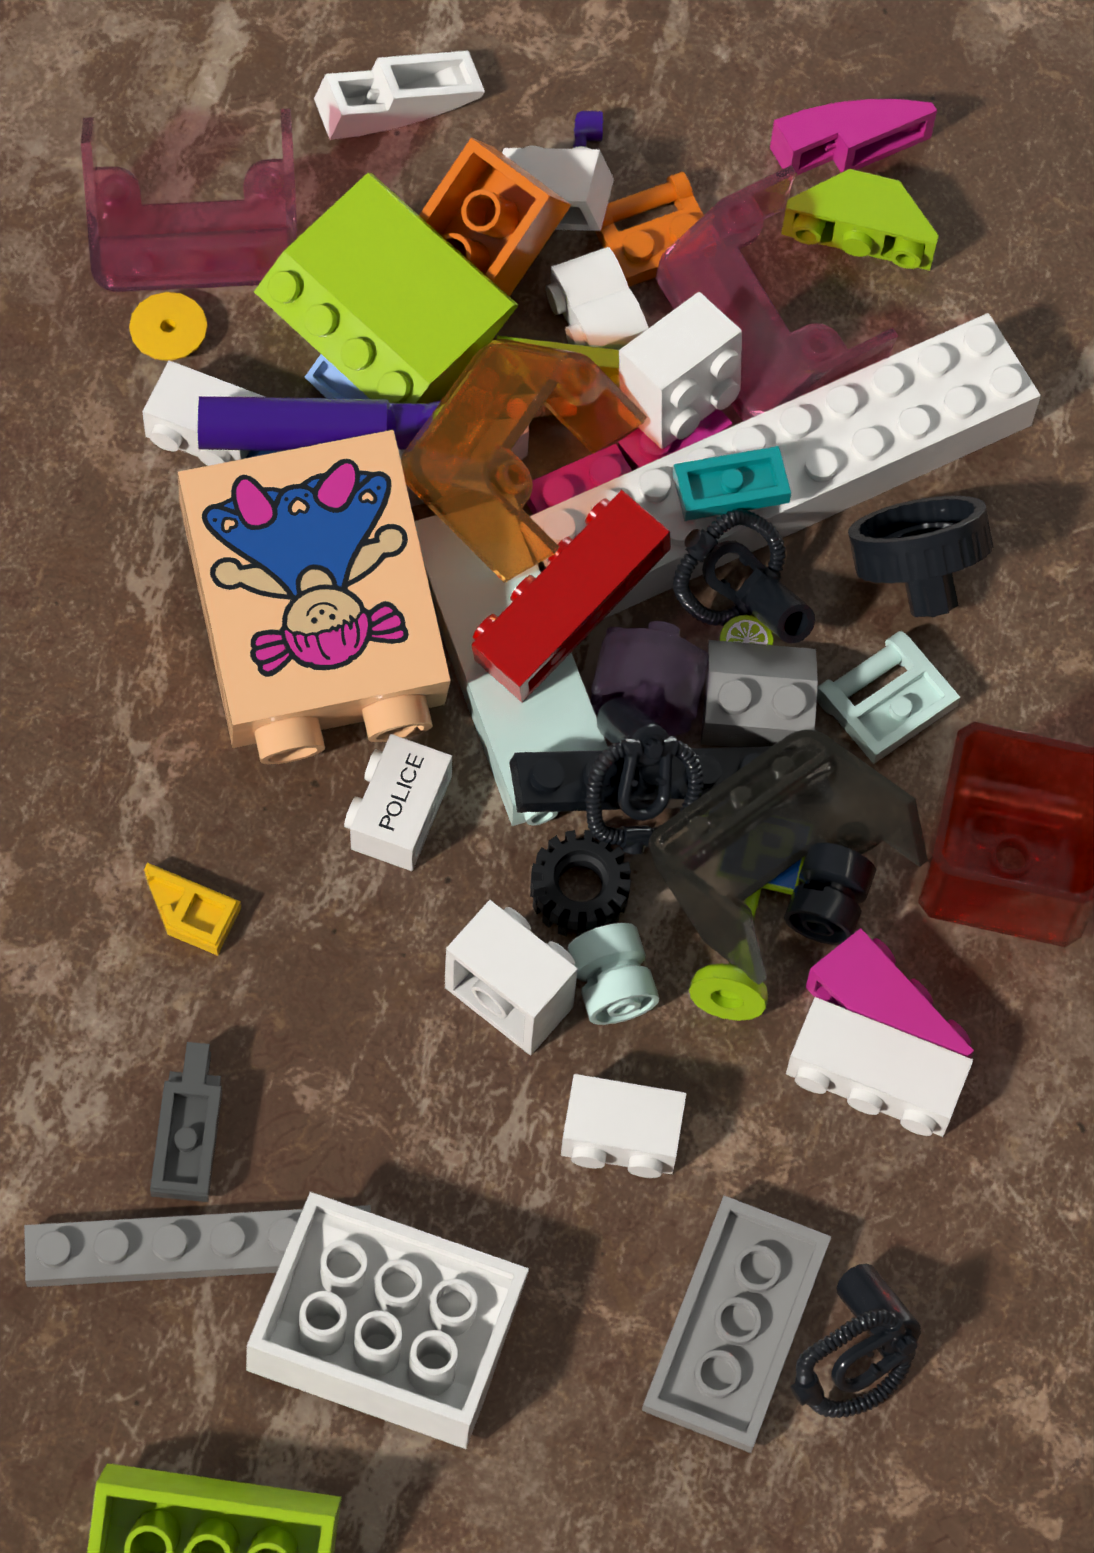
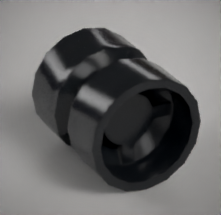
(830, 891)

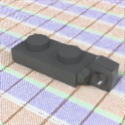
(187, 1129)

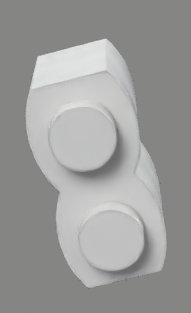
(595, 301)

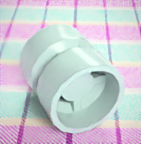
(611, 966)

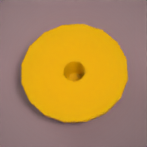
(168, 326)

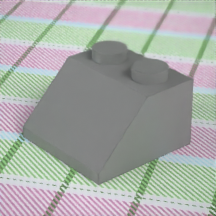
(757, 693)

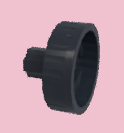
(922, 547)

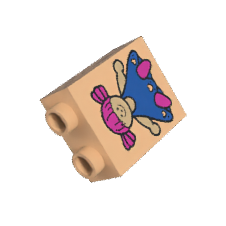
(314, 595)

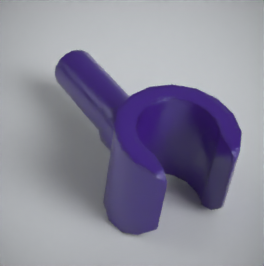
(588, 127)

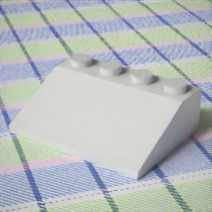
(386, 1319)

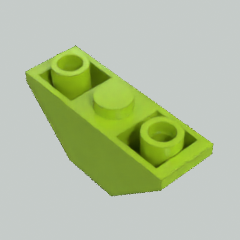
(863, 218)

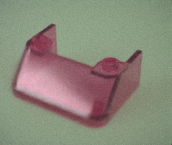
(189, 241)
(773, 360)

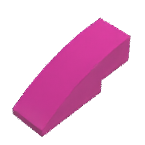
(850, 133)

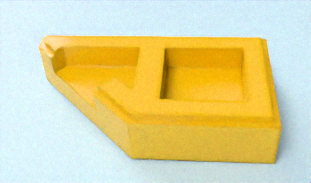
(192, 910)

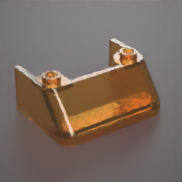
(464, 453)

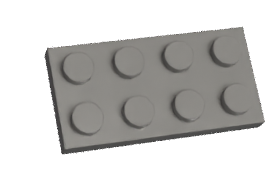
(736, 1324)

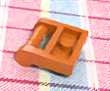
(642, 246)

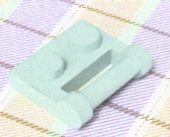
(895, 710)

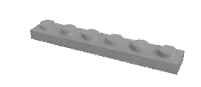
(158, 1247)

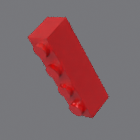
(570, 595)

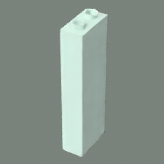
(556, 712)

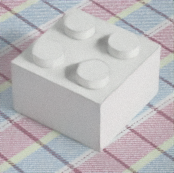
(682, 369)
(511, 976)

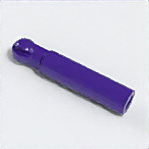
(302, 422)

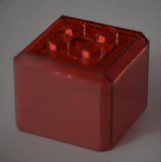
(1019, 795)

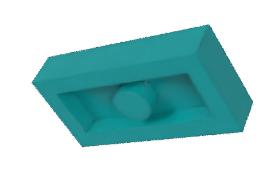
(731, 482)

